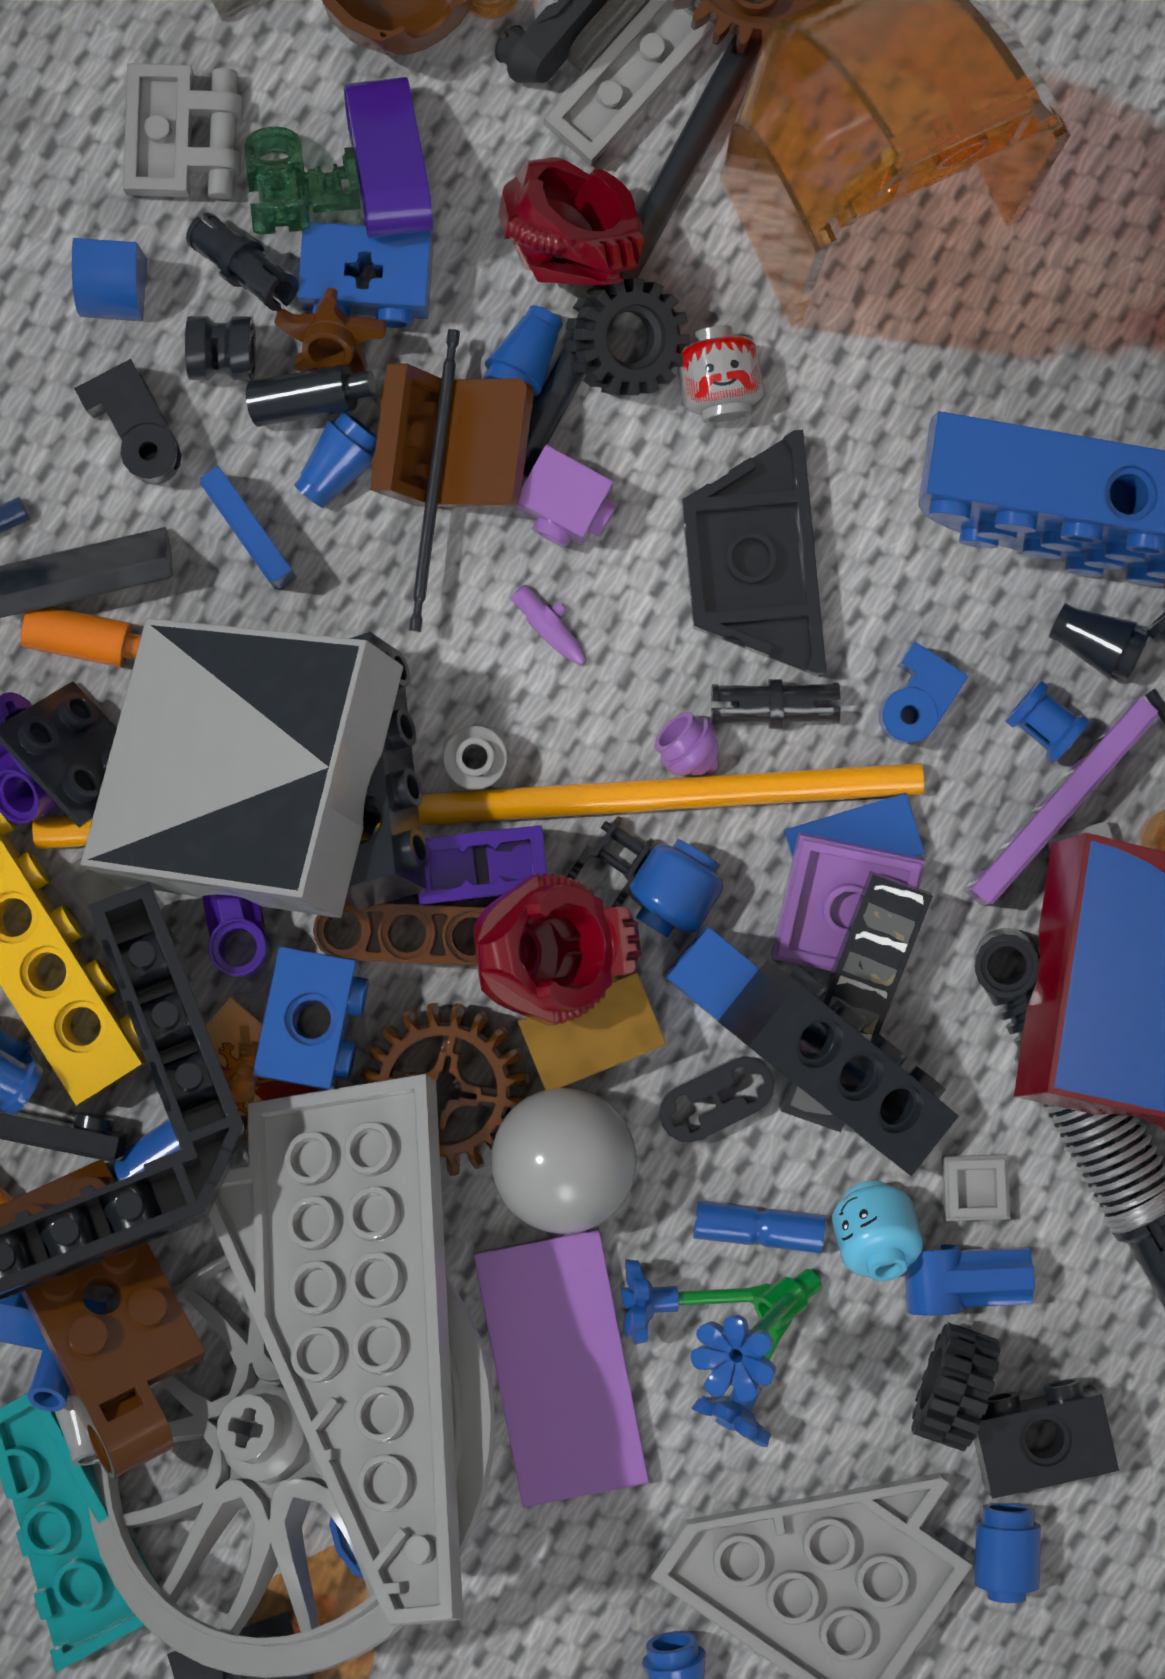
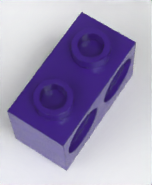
(481, 863)

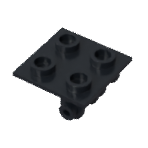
(63, 748)

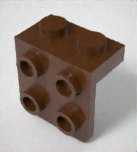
(482, 442)

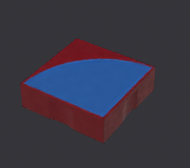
(1100, 985)

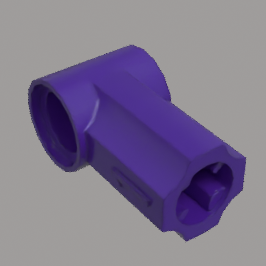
(231, 915)

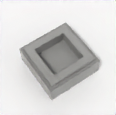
(976, 1187)

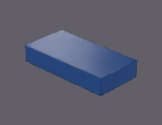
(247, 528)
(879, 825)

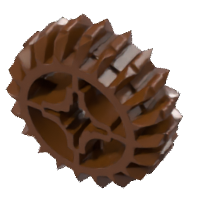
(454, 1034)

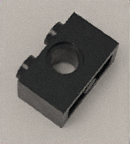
(1078, 1451)

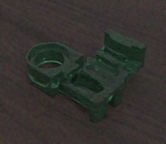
(289, 190)

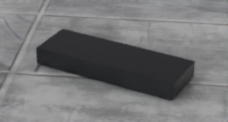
(85, 572)

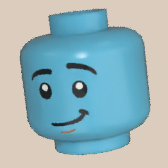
(877, 1231)

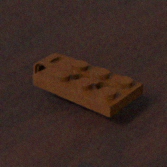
(113, 1355)

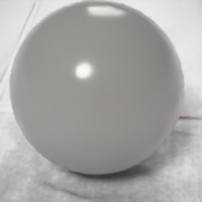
(563, 1160)

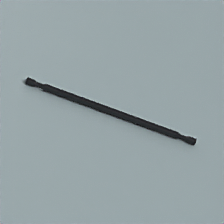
(434, 480)

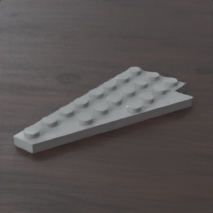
(348, 1287)

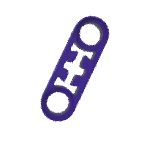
(388, 157)

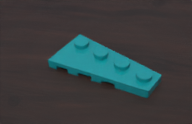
(57, 1534)

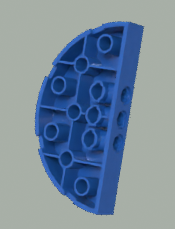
(1048, 495)

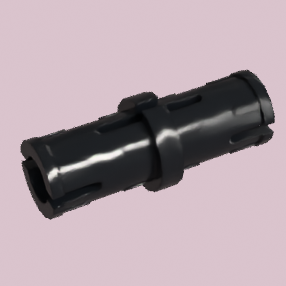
(242, 261)
(775, 703)

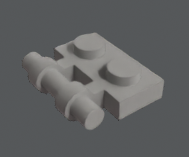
(160, 131)

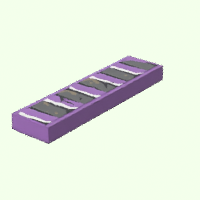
(1061, 801)

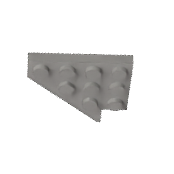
(821, 1579)

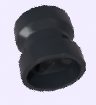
(229, 355)

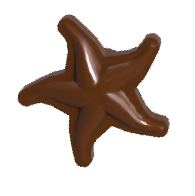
(330, 335)

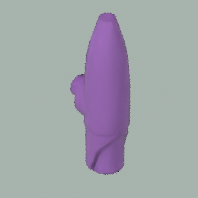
(548, 624)

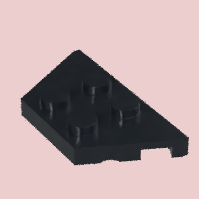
(757, 559)

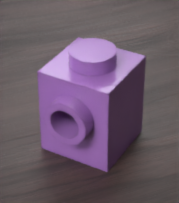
(566, 499)

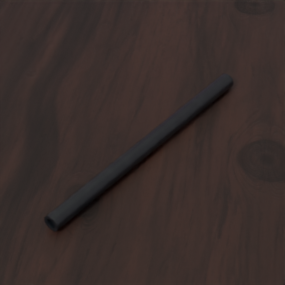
(654, 214)

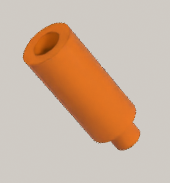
(79, 636)

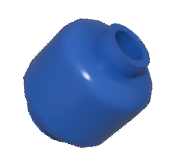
(676, 888)

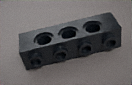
(396, 856)
(838, 1066)

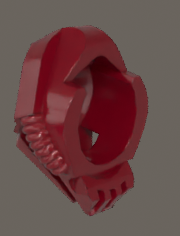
(571, 223)
(553, 948)

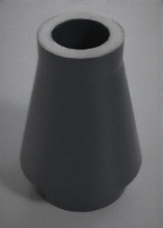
(1100, 640)

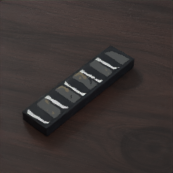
(868, 969)

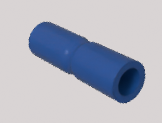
(768, 1227)

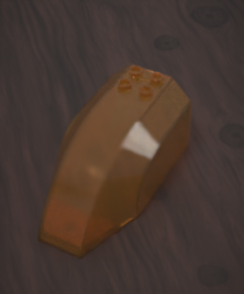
(871, 107)

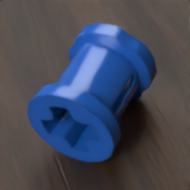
(1047, 721)

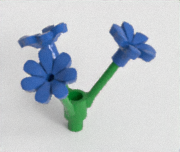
(732, 1352)

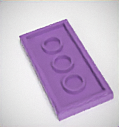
(560, 1367)

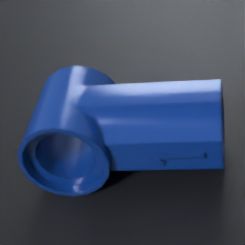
(960, 1278)

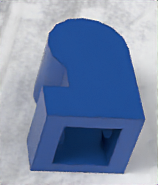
(919, 706)

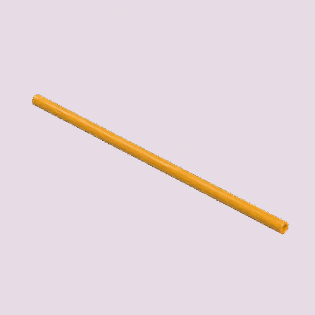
(616, 797)

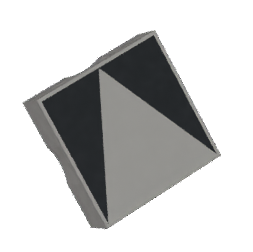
(243, 764)

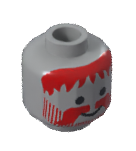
(721, 375)

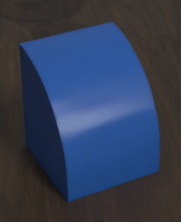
(108, 279)

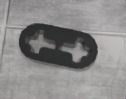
(724, 1112)

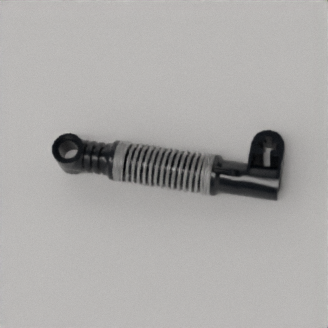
(1107, 1145)

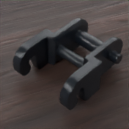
(626, 840)

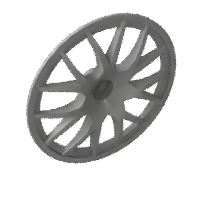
(276, 1483)

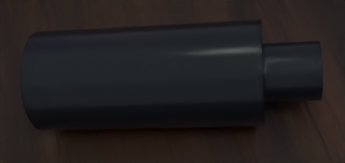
(307, 394)

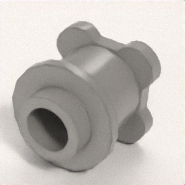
(493, 773)

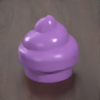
(688, 745)

